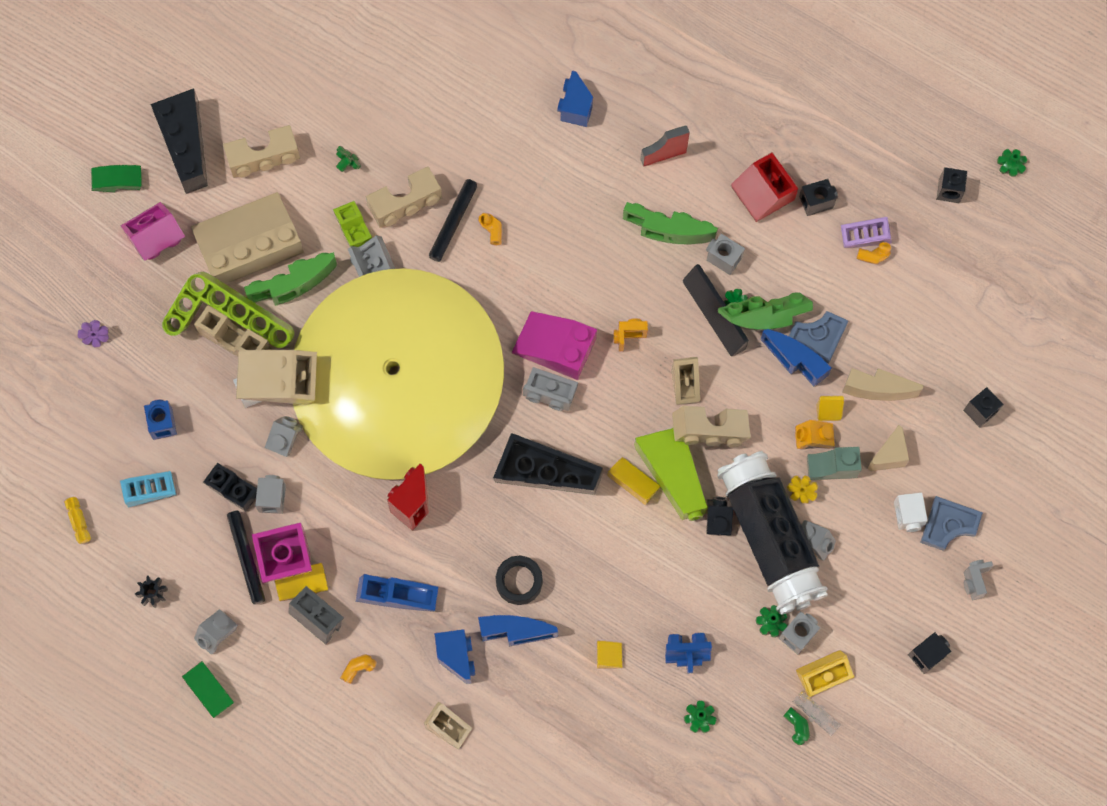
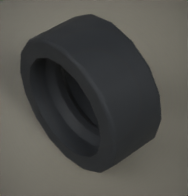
(515, 561)

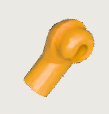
(493, 226)
(875, 256)
(357, 664)

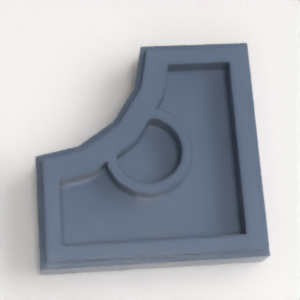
(820, 335)
(949, 521)

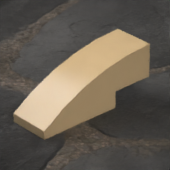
(881, 386)

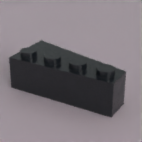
(181, 130)
(543, 467)

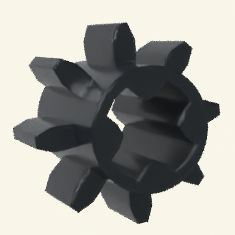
(151, 584)

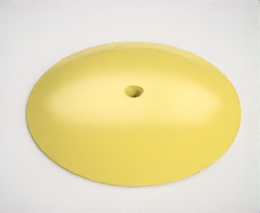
(444, 383)

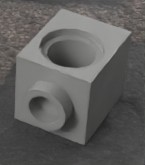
(725, 263)
(270, 494)
(797, 642)

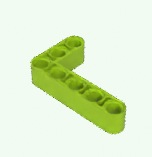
(227, 308)

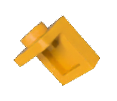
(630, 329)
(814, 434)

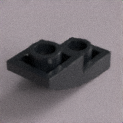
(231, 487)

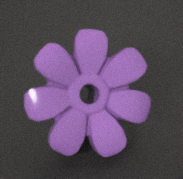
(93, 333)

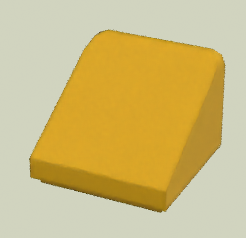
(830, 408)
(609, 654)

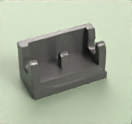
(315, 614)

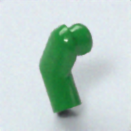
(800, 725)

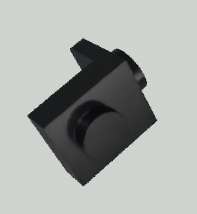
(719, 516)

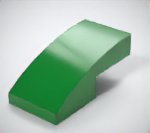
(116, 177)
(207, 689)

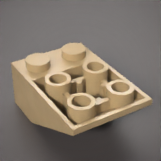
(276, 376)

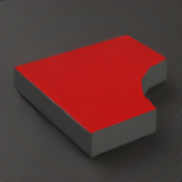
(670, 145)

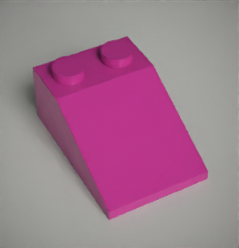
(556, 343)

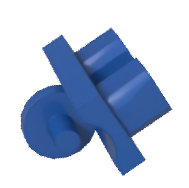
(688, 653)

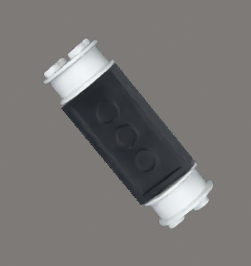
(773, 532)

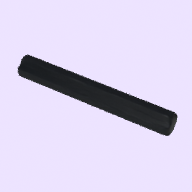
(453, 220)
(245, 557)

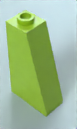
(674, 471)

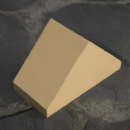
(686, 380)
(892, 454)
(447, 725)

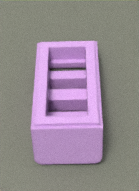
(865, 225)

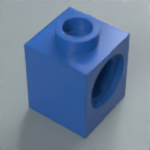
(163, 428)

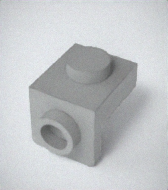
(283, 435)
(819, 539)
(974, 582)
(214, 631)

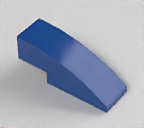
(796, 356)
(396, 593)
(516, 629)

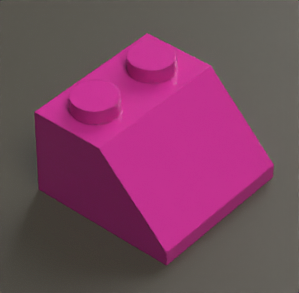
(153, 231)
(282, 552)

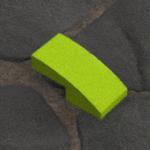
(352, 224)

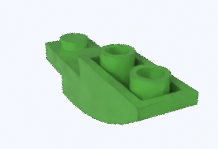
(677, 230)
(302, 278)
(760, 314)

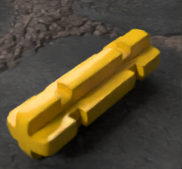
(77, 520)

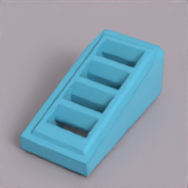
(145, 480)

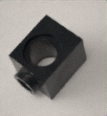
(951, 185)
(814, 205)
(983, 407)
(930, 652)

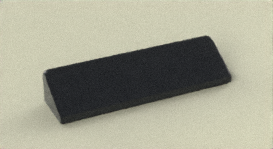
(709, 301)

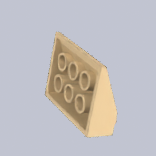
(247, 239)

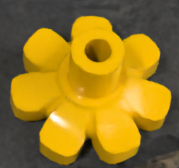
(802, 489)

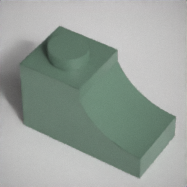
(835, 464)

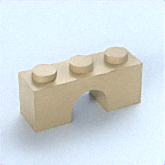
(280, 151)
(388, 208)
(225, 334)
(693, 426)

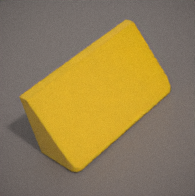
(633, 480)
(291, 586)
(825, 673)

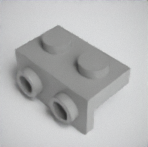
(371, 256)
(550, 389)

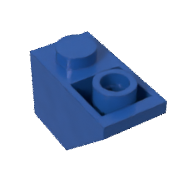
(577, 103)
(452, 653)

